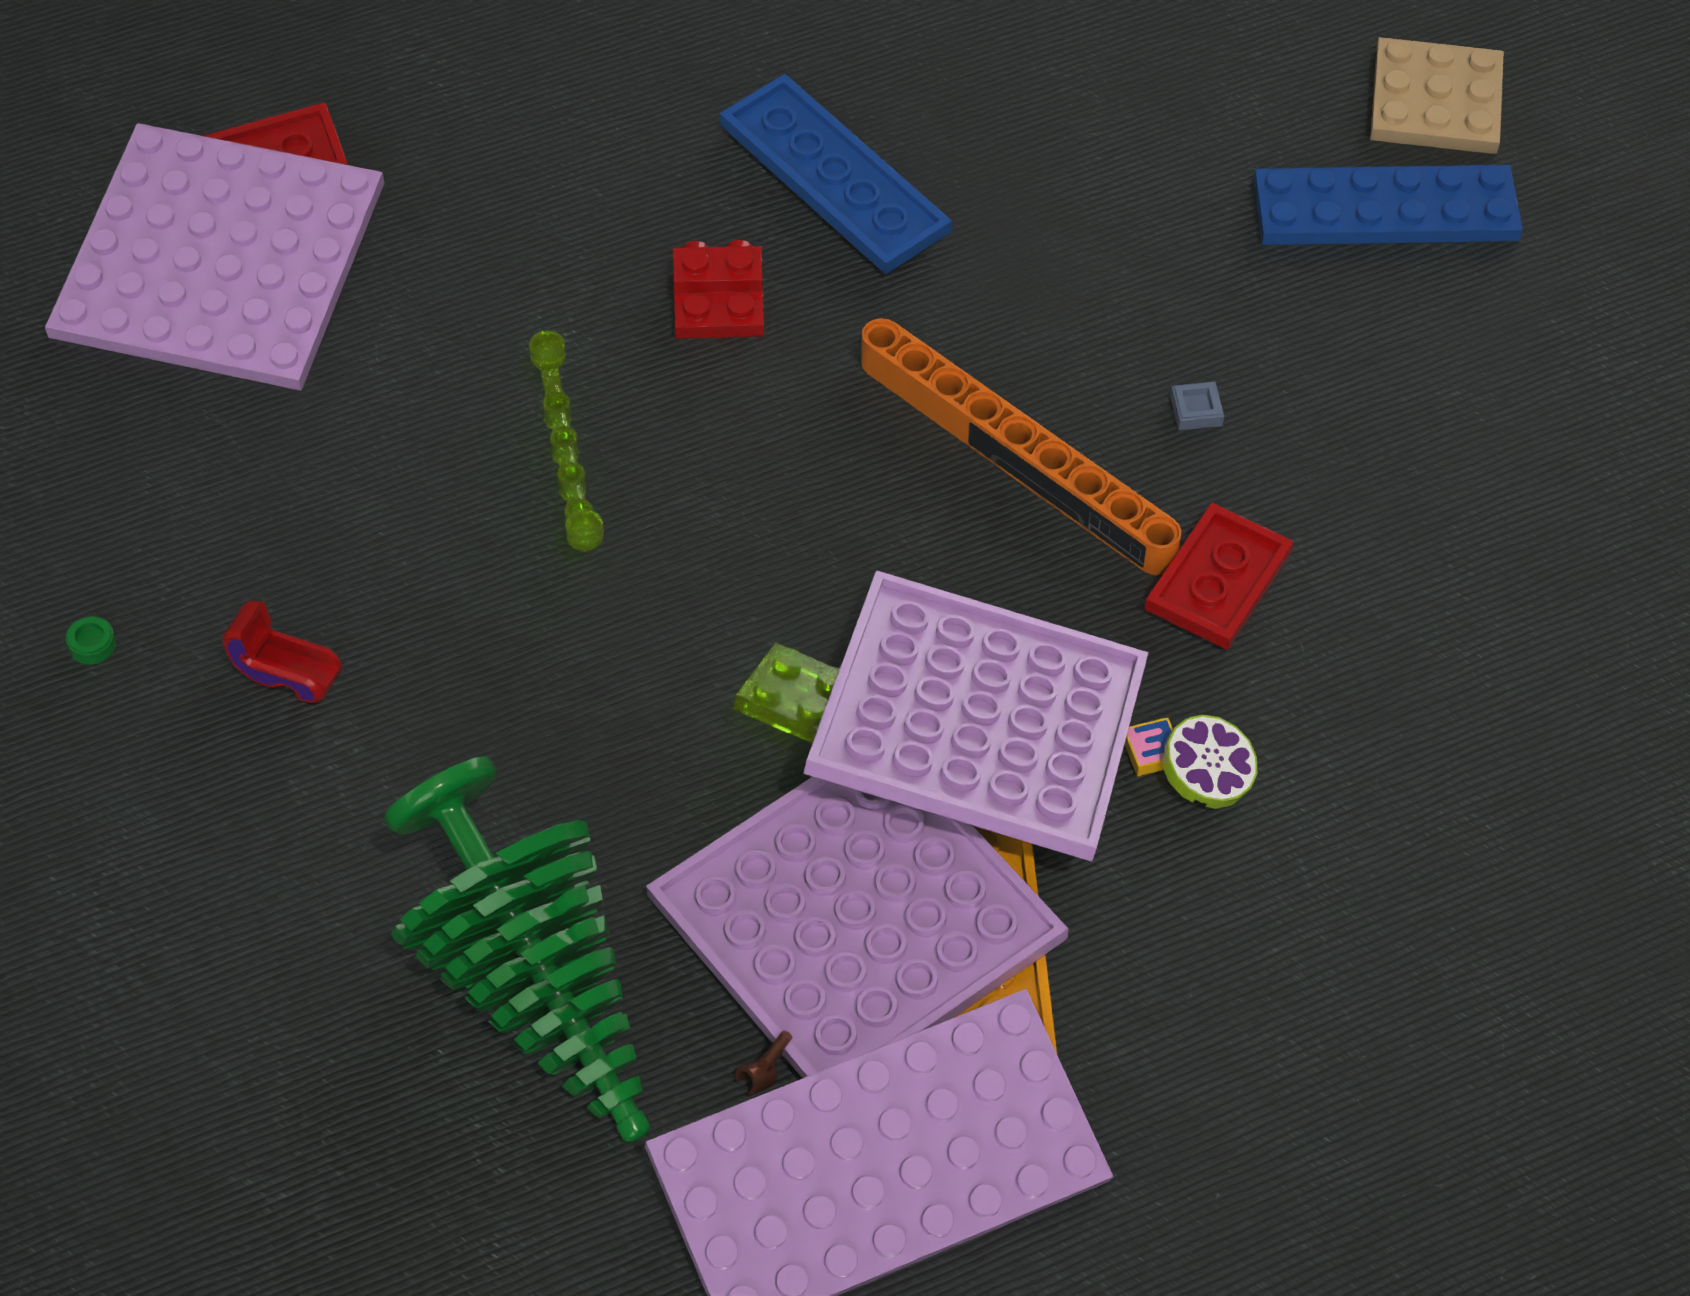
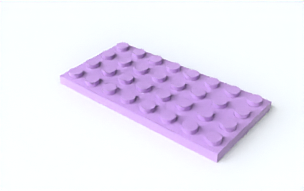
(881, 1158)

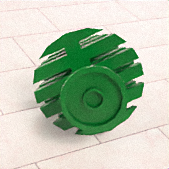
(523, 937)

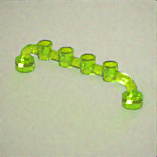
(582, 524)

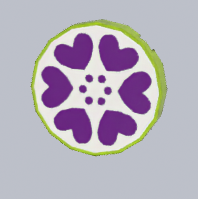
(1209, 761)

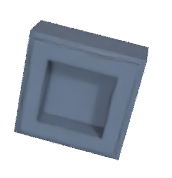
(1197, 405)

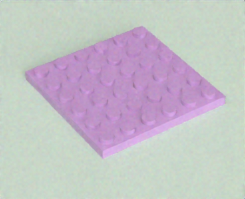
(216, 256)
(979, 715)
(854, 920)

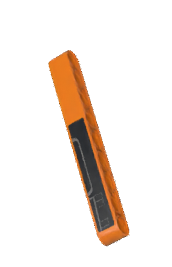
(1020, 446)

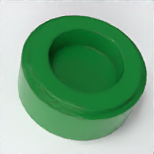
(90, 640)

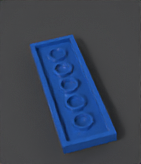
(835, 173)
(1387, 204)

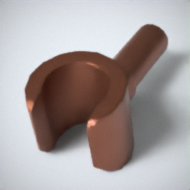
(762, 1070)

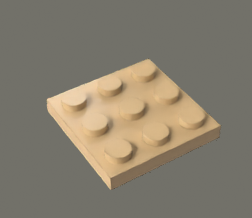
(1437, 95)

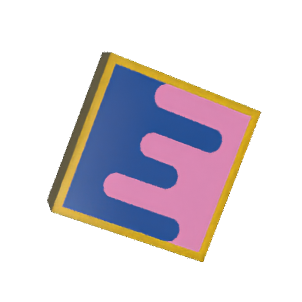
(1146, 745)

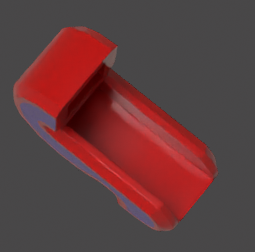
(279, 658)

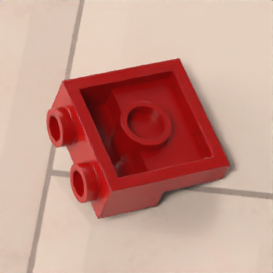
(718, 290)

